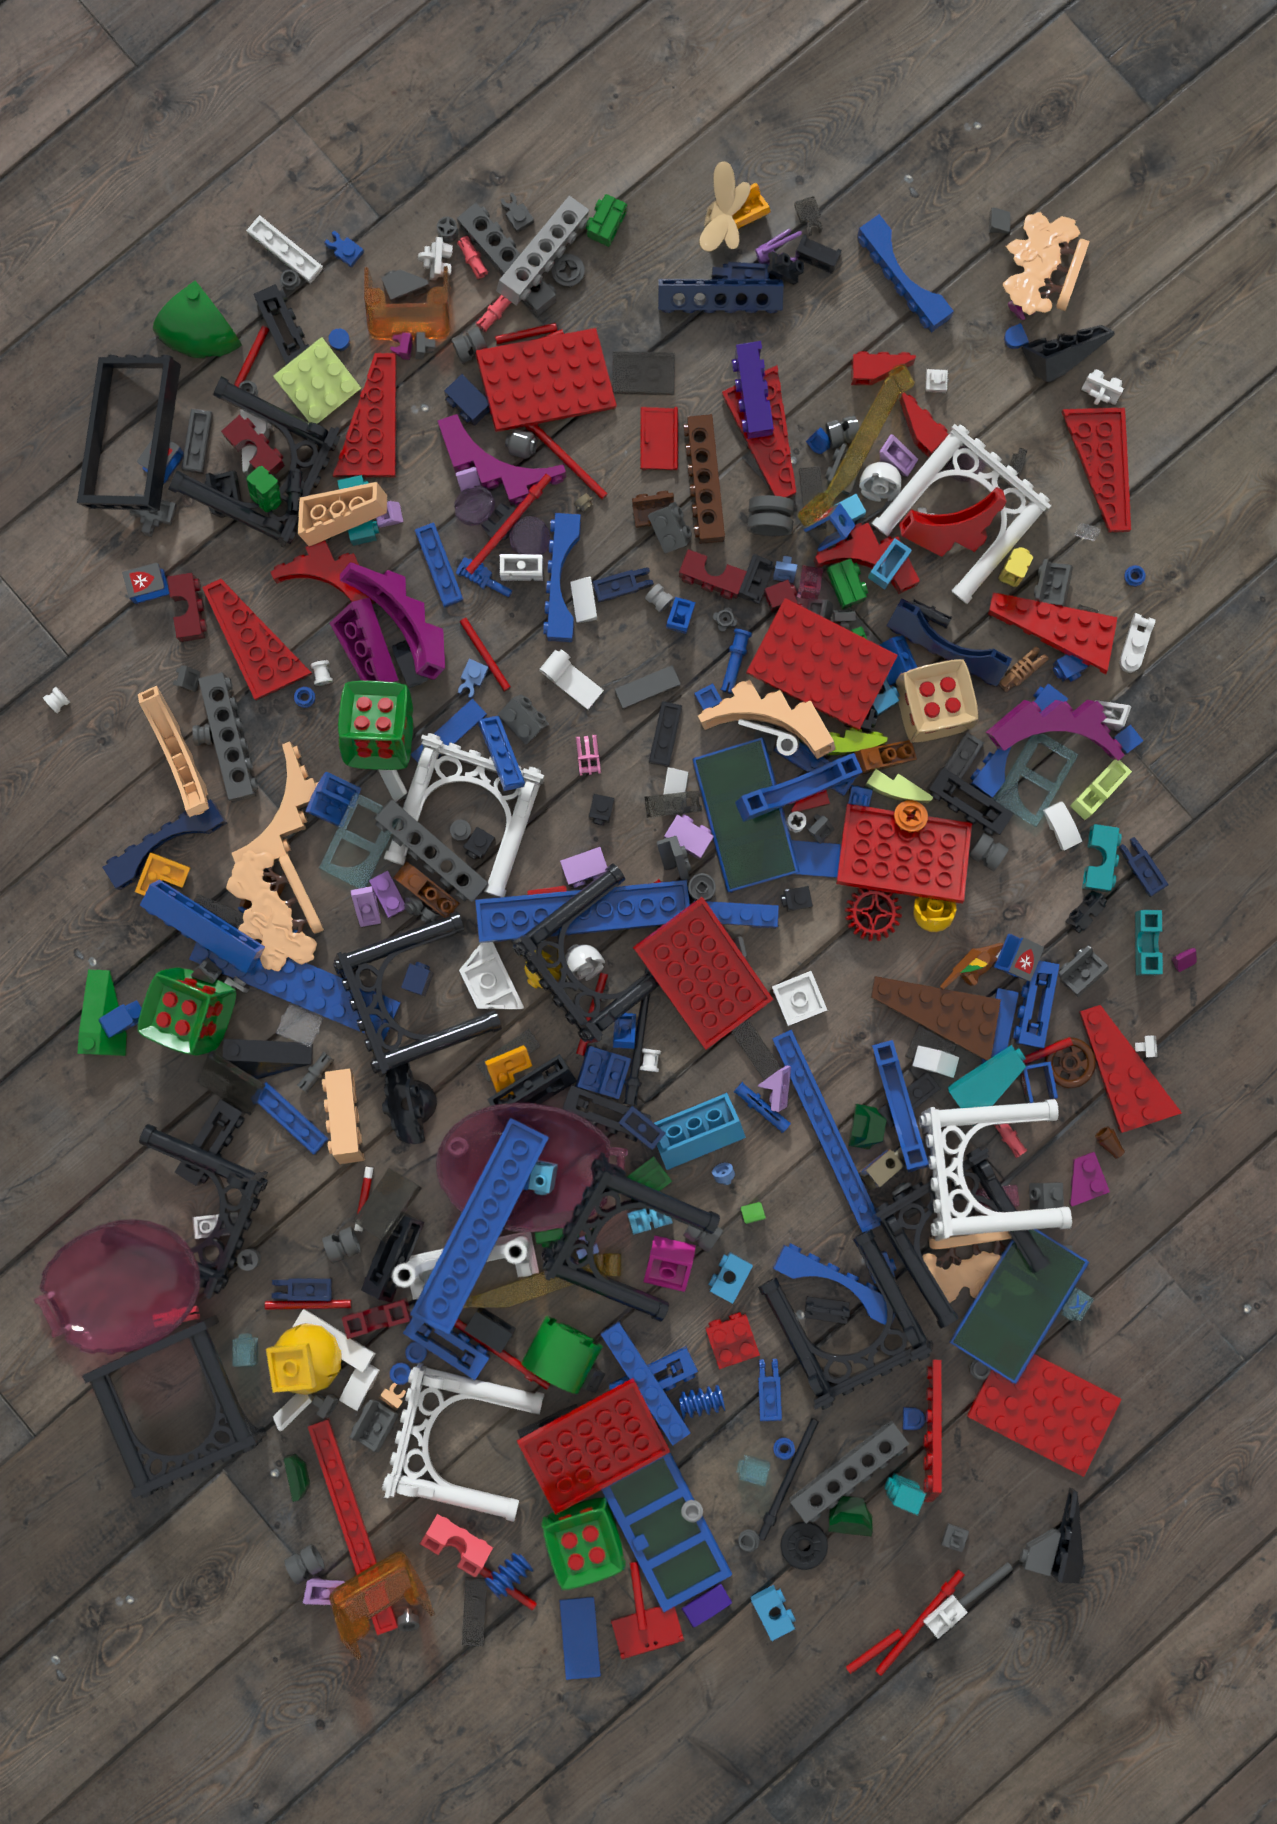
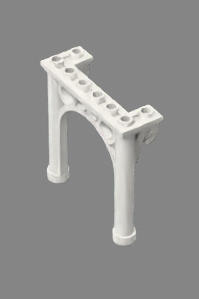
(930, 473)
(515, 824)
(945, 1226)
(516, 1248)
(443, 1490)

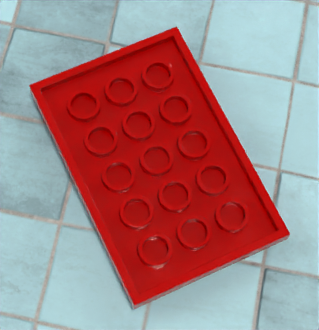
(545, 379)
(821, 664)
(892, 860)
(703, 973)
(1047, 1412)
(593, 1446)

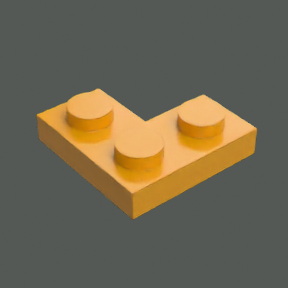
(163, 869)
(505, 1065)

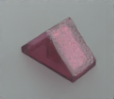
(810, 582)

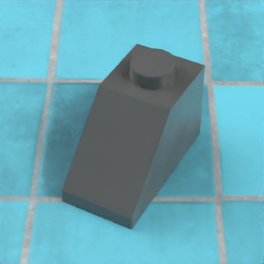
(404, 286)
(1041, 1552)

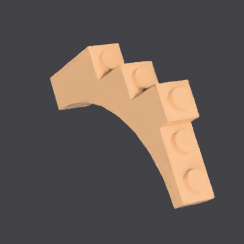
(774, 709)
(176, 751)
(289, 817)

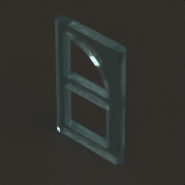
(1008, 793)
(361, 873)

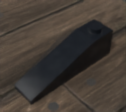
(1059, 356)
(266, 1057)

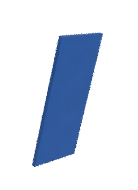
(817, 858)
(580, 1638)

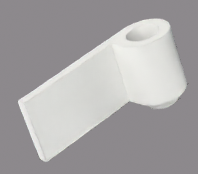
(570, 680)
(786, 743)

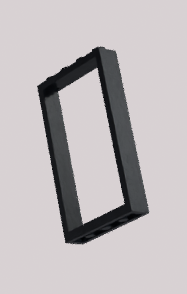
(161, 435)

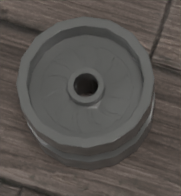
(770, 515)

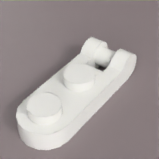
(1136, 643)

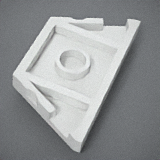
(489, 980)

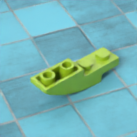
(854, 741)

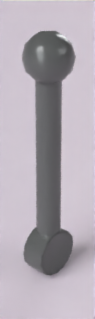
(875, 513)

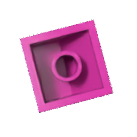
(669, 1263)

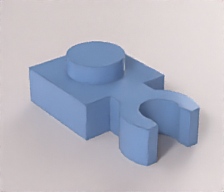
(473, 675)

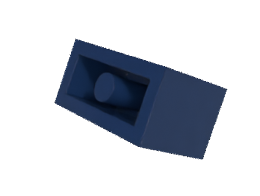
(467, 400)
(417, 978)
(642, 1127)

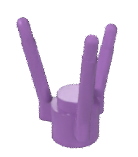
(763, 250)

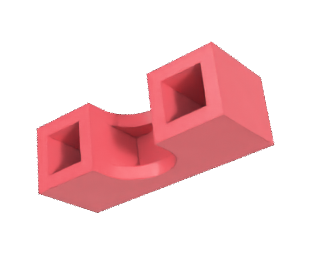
(472, 1550)

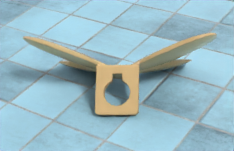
(719, 221)

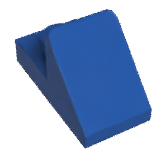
(680, 615)
(121, 1019)
(625, 1031)

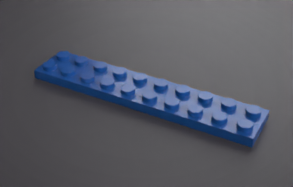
(618, 910)
(305, 987)
(479, 1226)

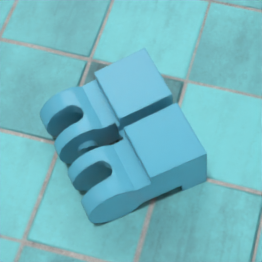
(640, 1220)

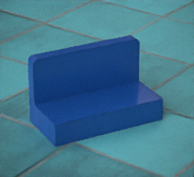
(904, 660)

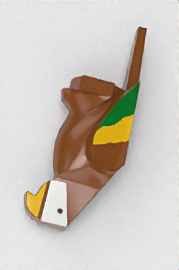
(974, 964)

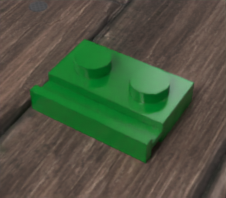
(651, 1175)

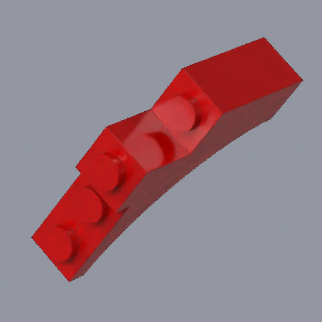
(964, 527)
(866, 551)
(322, 567)

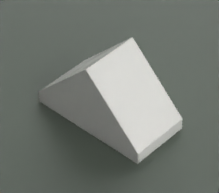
(1115, 714)
(935, 1061)

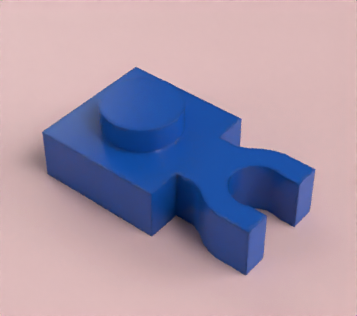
(346, 250)

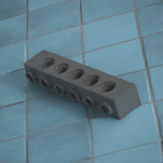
(476, 217)
(210, 687)
(474, 882)
(836, 1472)

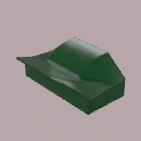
(866, 1127)
(297, 1476)
(850, 1517)

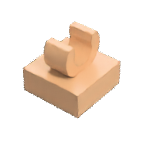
(391, 1398)

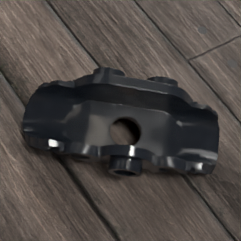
(420, 1099)

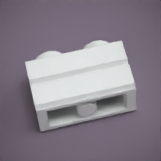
(521, 567)

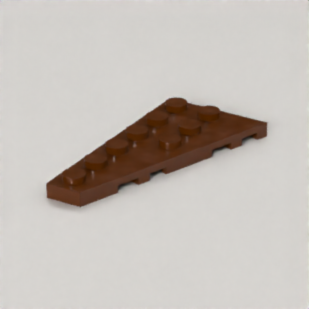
(954, 1015)

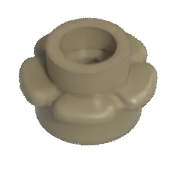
(583, 502)

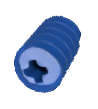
(701, 1401)
(508, 1575)

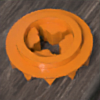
(909, 807)

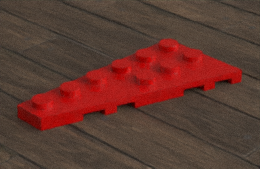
(1102, 449)
(1063, 628)
(258, 651)
(933, 1439)

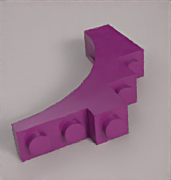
(467, 454)
(408, 613)
(1027, 721)

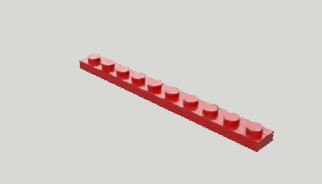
(347, 1510)

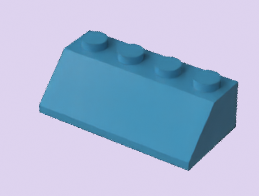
(699, 1131)

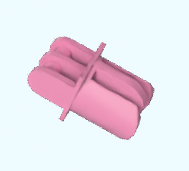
(588, 757)

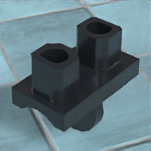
(783, 268)
(491, 527)

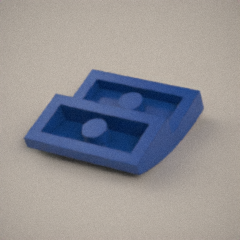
(331, 798)
(603, 1072)

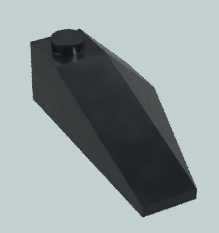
(1069, 1558)

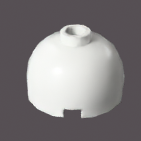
(880, 481)
(584, 961)

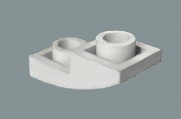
(1063, 825)
(204, 1225)
(358, 1387)

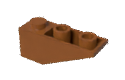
(885, 756)
(426, 890)

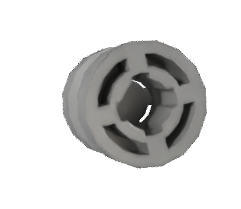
(659, 598)

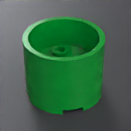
(561, 1355)

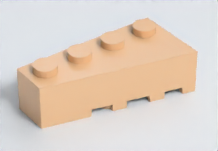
(339, 510)
(342, 1116)

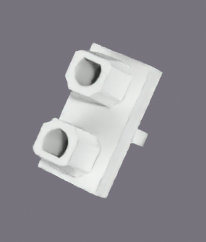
(433, 256)
(1102, 389)
(945, 1616)

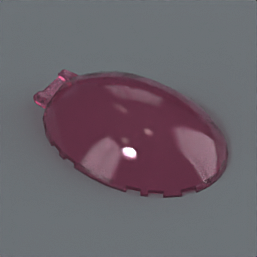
(571, 1145)
(119, 1286)

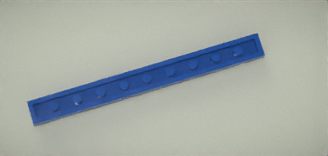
(826, 1130)

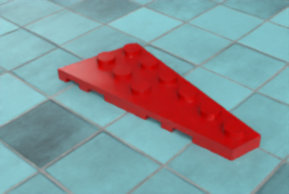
(372, 431)
(771, 451)
(1129, 1084)

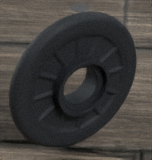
(811, 1557)

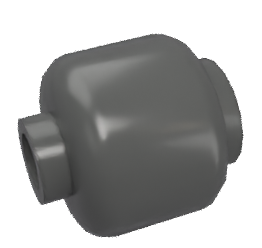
(521, 444)

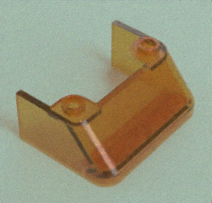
(394, 319)
(372, 1593)

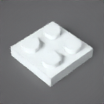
(799, 998)

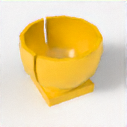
(304, 1360)

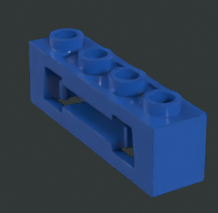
(1025, 1011)
(459, 1340)
(668, 1382)

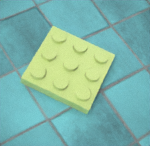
(317, 381)

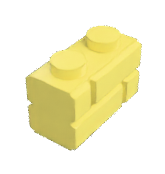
(1016, 567)

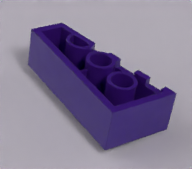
(753, 390)

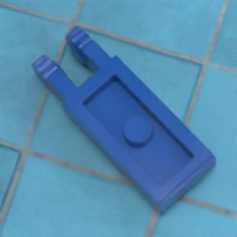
(769, 1393)

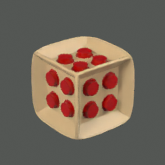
(937, 700)

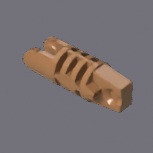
(1022, 669)

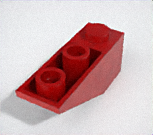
(873, 368)
(924, 430)

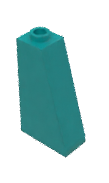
(989, 1080)

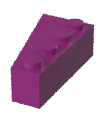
(364, 642)

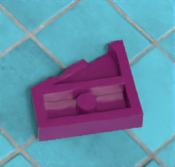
(1087, 1179)

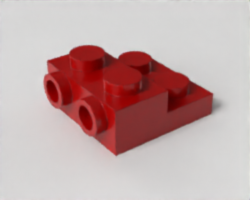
(732, 1340)

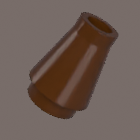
(1109, 1141)

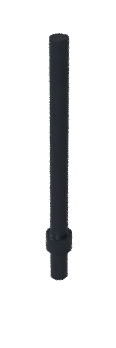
(770, 1517)

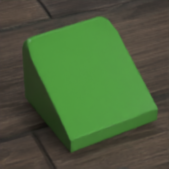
(752, 1212)

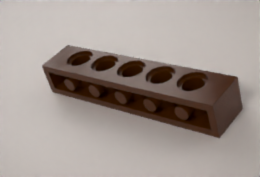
(703, 426)

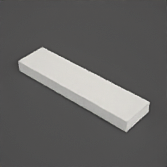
(284, 249)
(352, 1351)

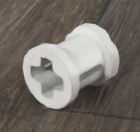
(321, 673)
(798, 815)
(650, 1060)

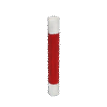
(364, 1191)

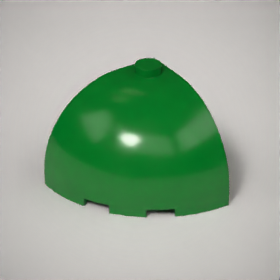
(194, 325)

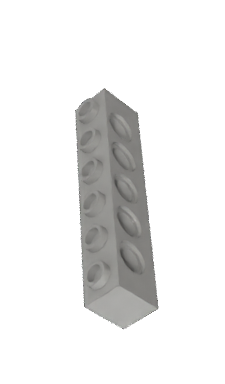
(569, 212)

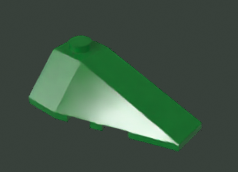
(98, 1001)

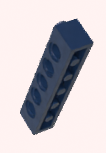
(711, 287)

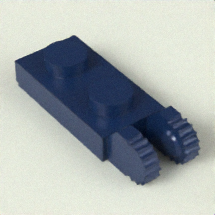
(620, 584)
(1144, 868)
(305, 1289)

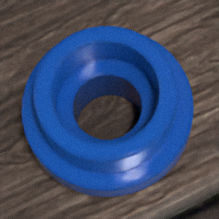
(1137, 570)
(300, 692)
(784, 1455)

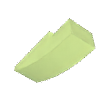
(898, 789)
(1100, 789)

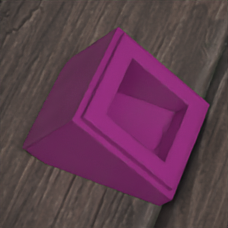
(1185, 959)

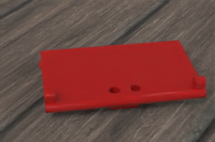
(660, 431)
(661, 1628)

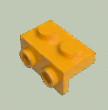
(752, 209)

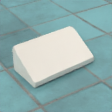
(583, 600)
(675, 781)
(394, 784)
(291, 1410)

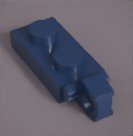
(740, 270)

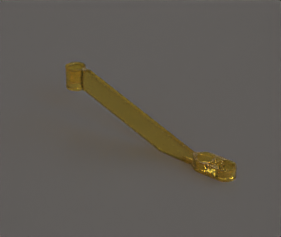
(898, 382)
(537, 1285)

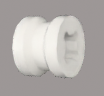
(56, 700)

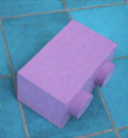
(694, 838)
(584, 867)

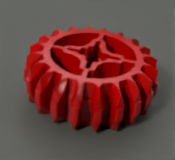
(882, 914)

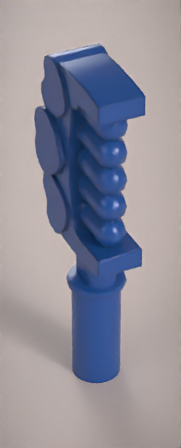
(482, 577)

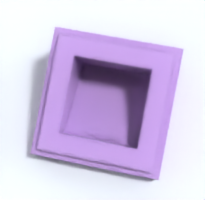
(468, 478)
(392, 516)

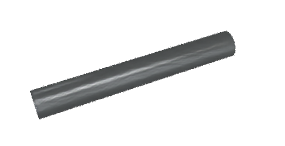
(986, 1584)

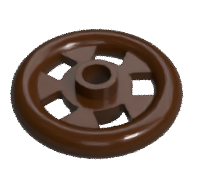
(1088, 1064)

